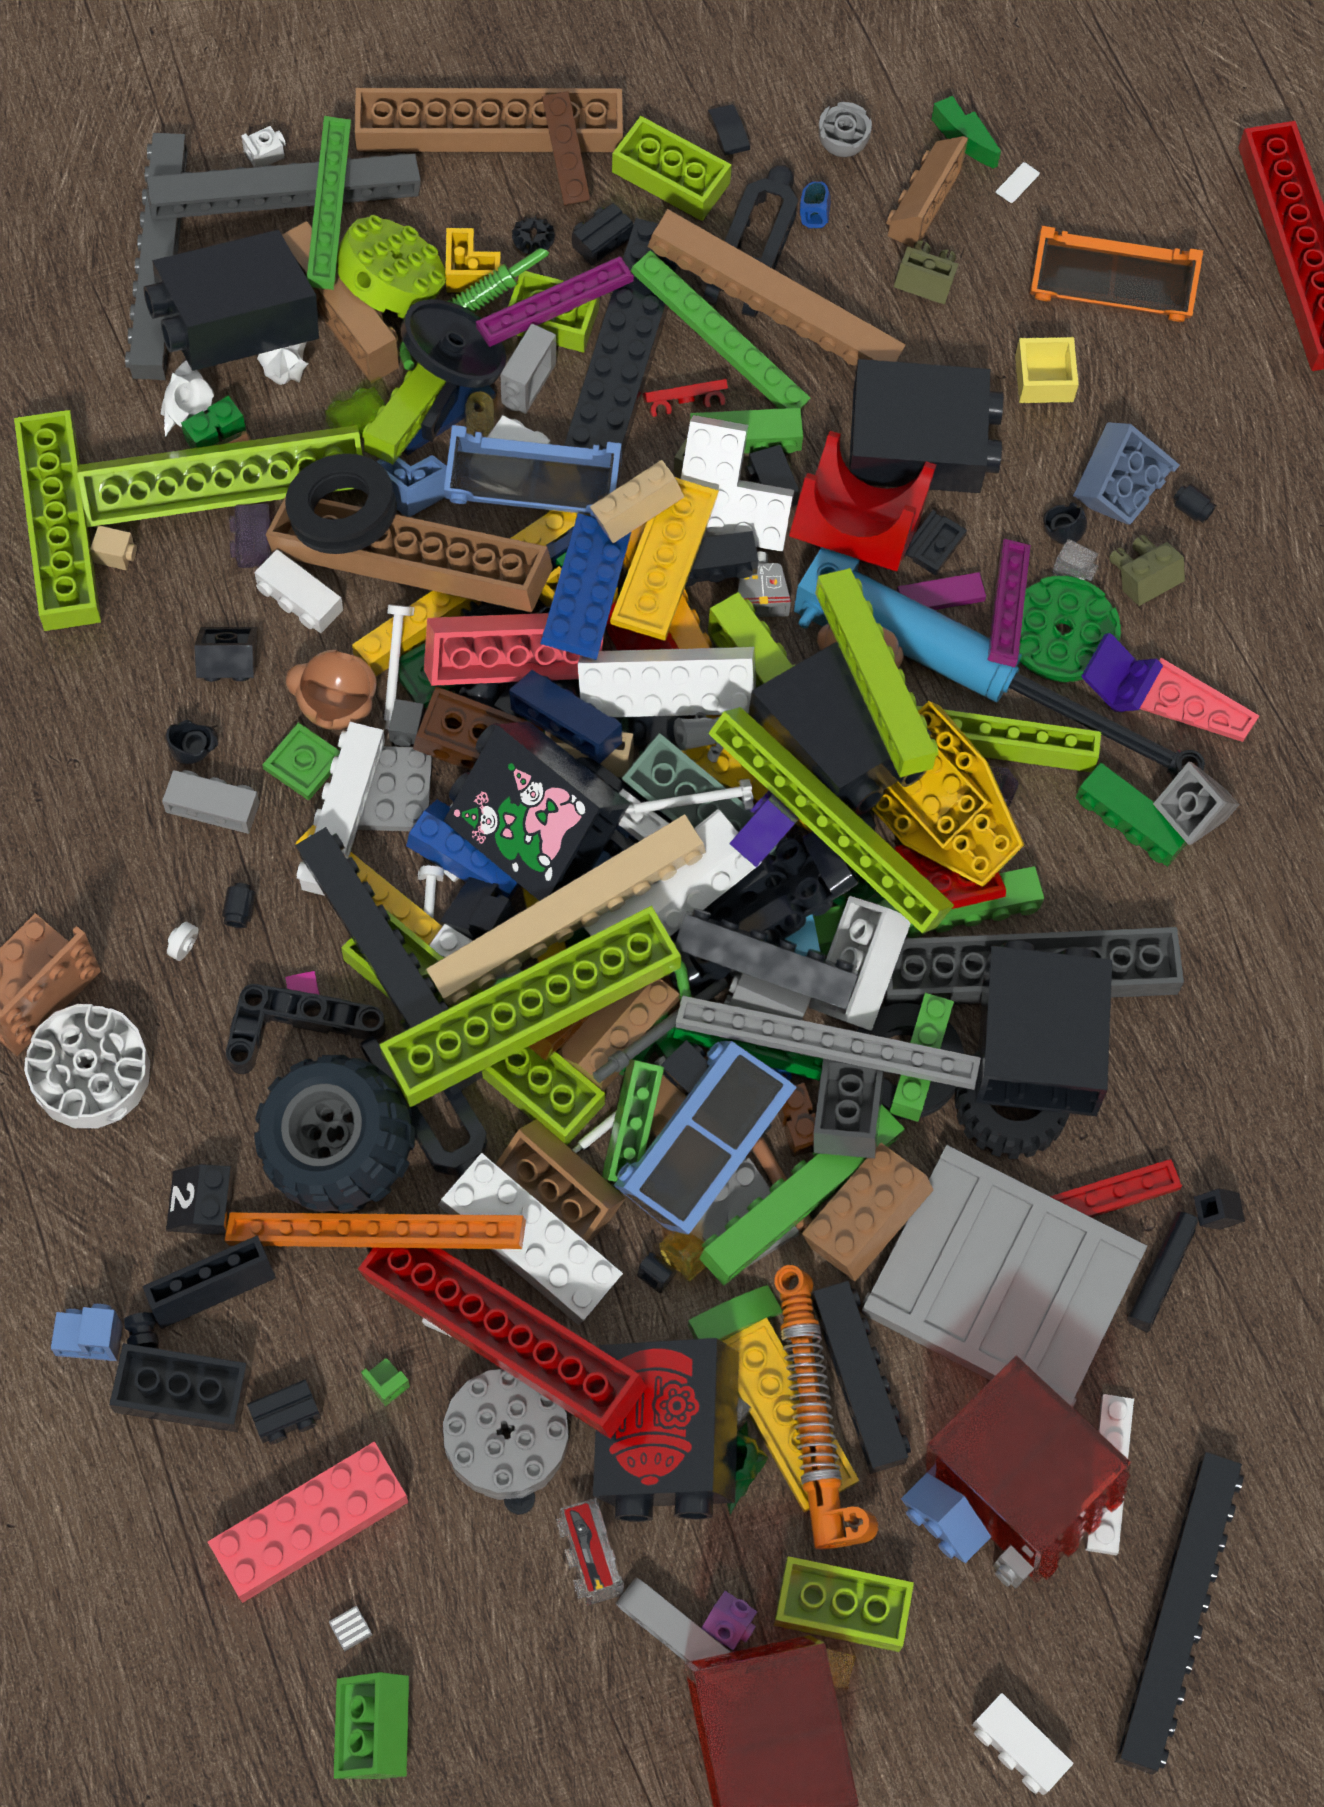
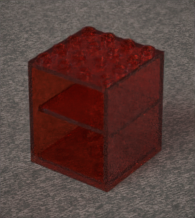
(1029, 1467)
(771, 1727)

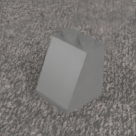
(766, 997)

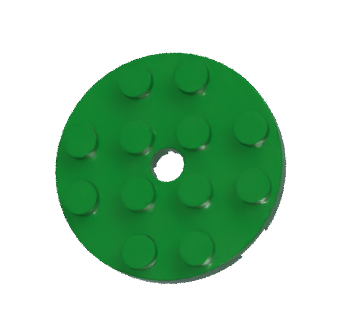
(1071, 603)

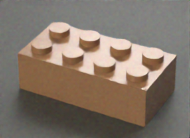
(867, 1212)

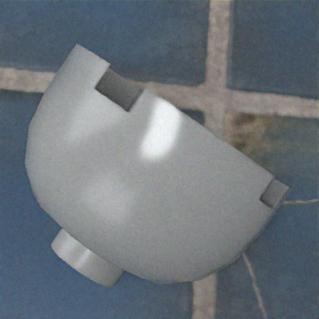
(844, 129)

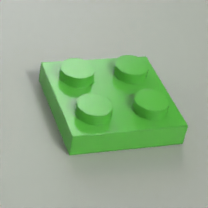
(302, 761)

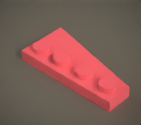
(1197, 704)

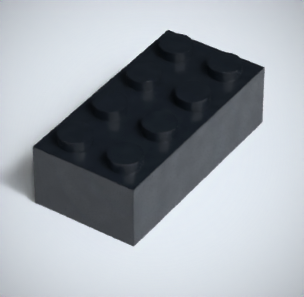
(180, 1387)

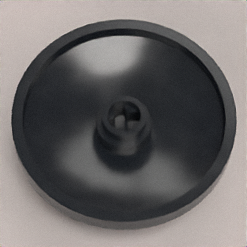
(449, 344)

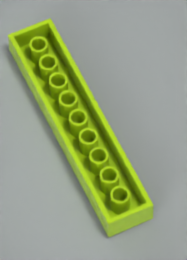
(205, 476)
(530, 1006)
(540, 1088)

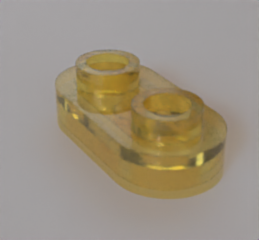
(479, 421)

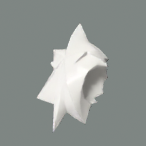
(284, 363)
(185, 396)

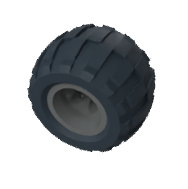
(372, 1145)

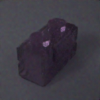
(250, 530)

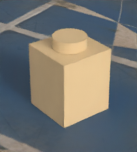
(113, 548)

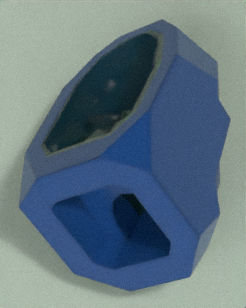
(815, 205)

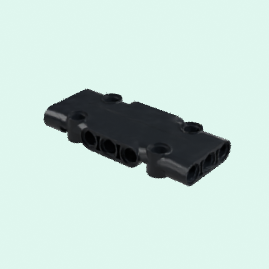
(776, 897)

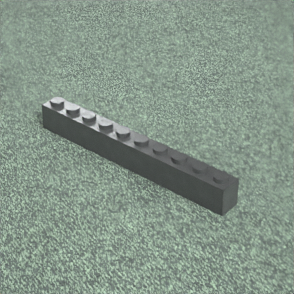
(277, 186)
(159, 240)

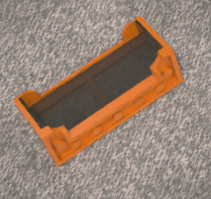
(1115, 274)

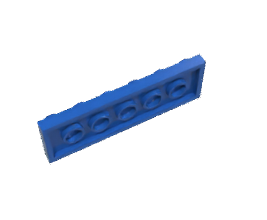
(585, 589)

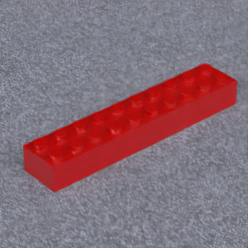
(1293, 223)
(508, 1333)

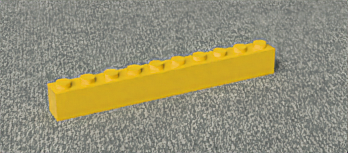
(376, 645)

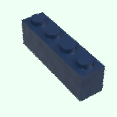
(566, 716)

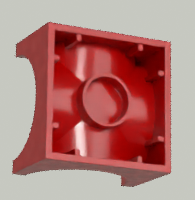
(855, 517)

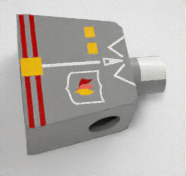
(766, 589)

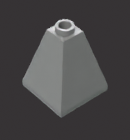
(1195, 803)

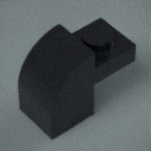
(647, 727)

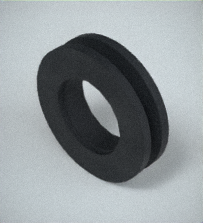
(354, 531)
(901, 1020)

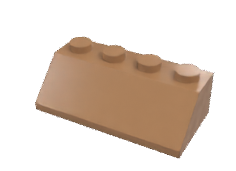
(927, 191)
(618, 1027)
(560, 1180)

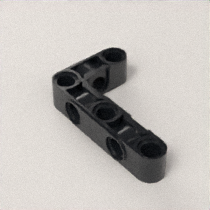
(290, 1008)

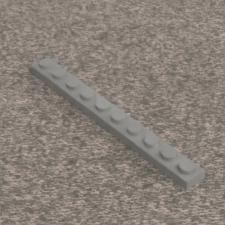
(828, 1042)

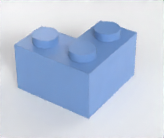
(416, 485)
(87, 1333)
(946, 1517)

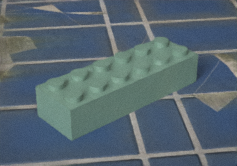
(667, 772)

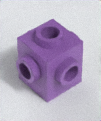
(730, 1621)

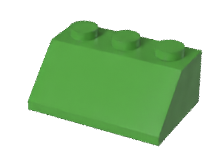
(371, 1726)

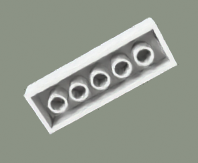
(668, 681)
(552, 1254)

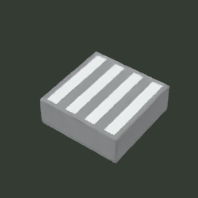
(350, 1628)

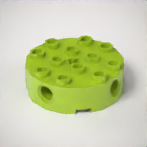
(389, 265)

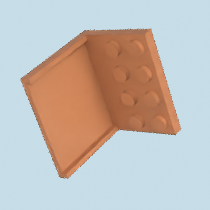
(40, 977)

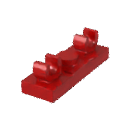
(685, 394)

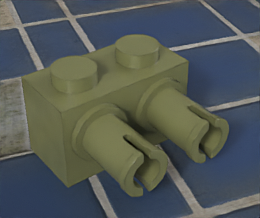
(926, 274)
(1152, 572)

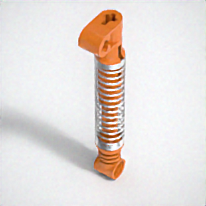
(821, 1476)

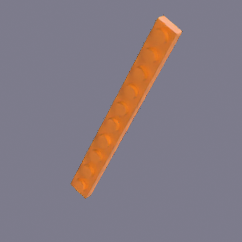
(378, 1230)

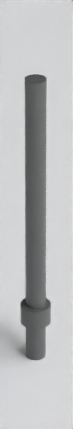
(621, 1059)

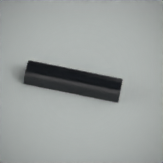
(1163, 1271)

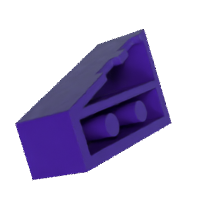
(764, 829)

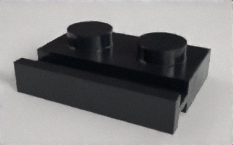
(935, 542)

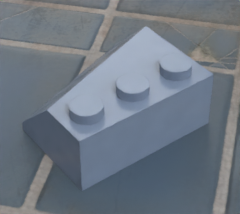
(1123, 473)

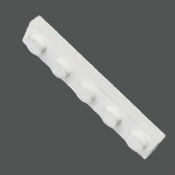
(1115, 1426)

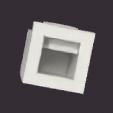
(264, 147)

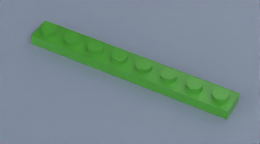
(328, 203)
(718, 333)

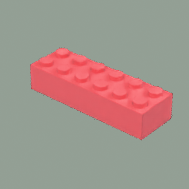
(493, 650)
(308, 1522)

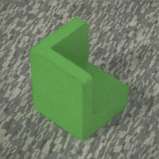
(385, 1381)

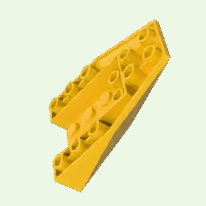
(953, 809)

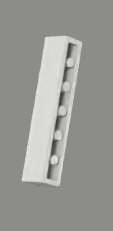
(347, 791)

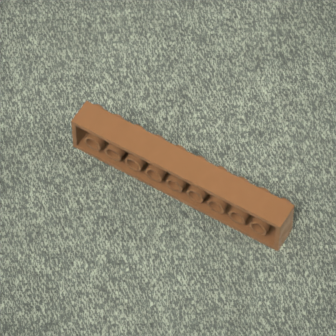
(480, 119)
(430, 558)

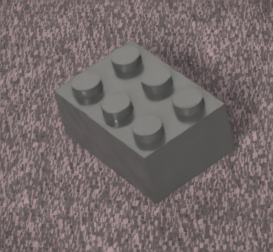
(848, 1110)

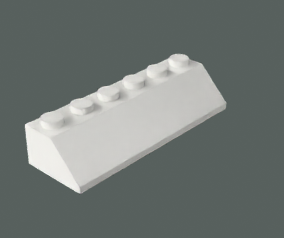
(692, 885)

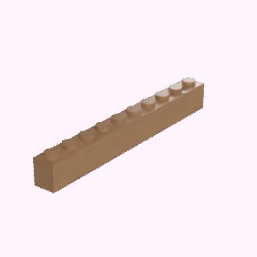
(771, 292)

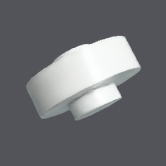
(182, 940)

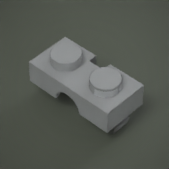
(1012, 1567)

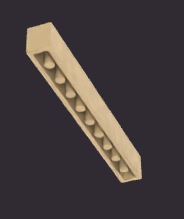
(566, 911)

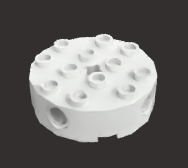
(91, 1037)

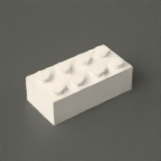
(872, 941)

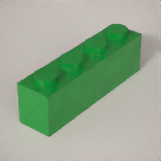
(1130, 813)

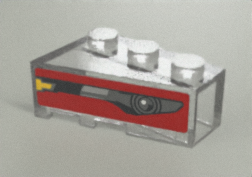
(589, 1552)

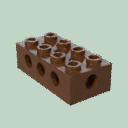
(469, 721)

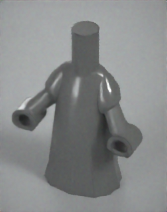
(694, 733)

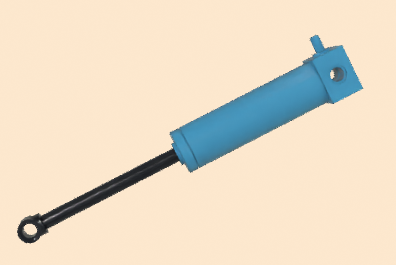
(963, 655)

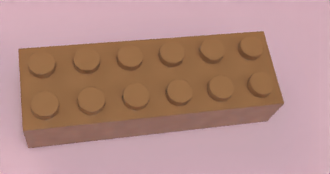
(349, 318)

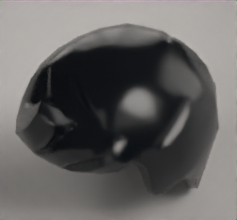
(1065, 523)
(483, 693)
(190, 741)

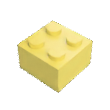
(1046, 370)

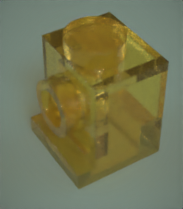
(683, 1253)

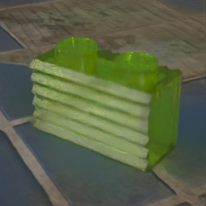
(356, 410)

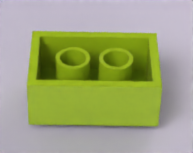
(571, 327)

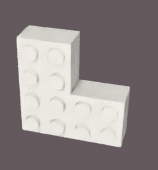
(715, 461)

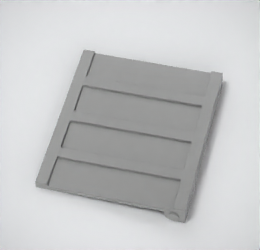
(1003, 1275)

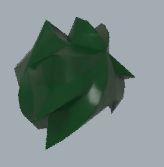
(749, 1462)

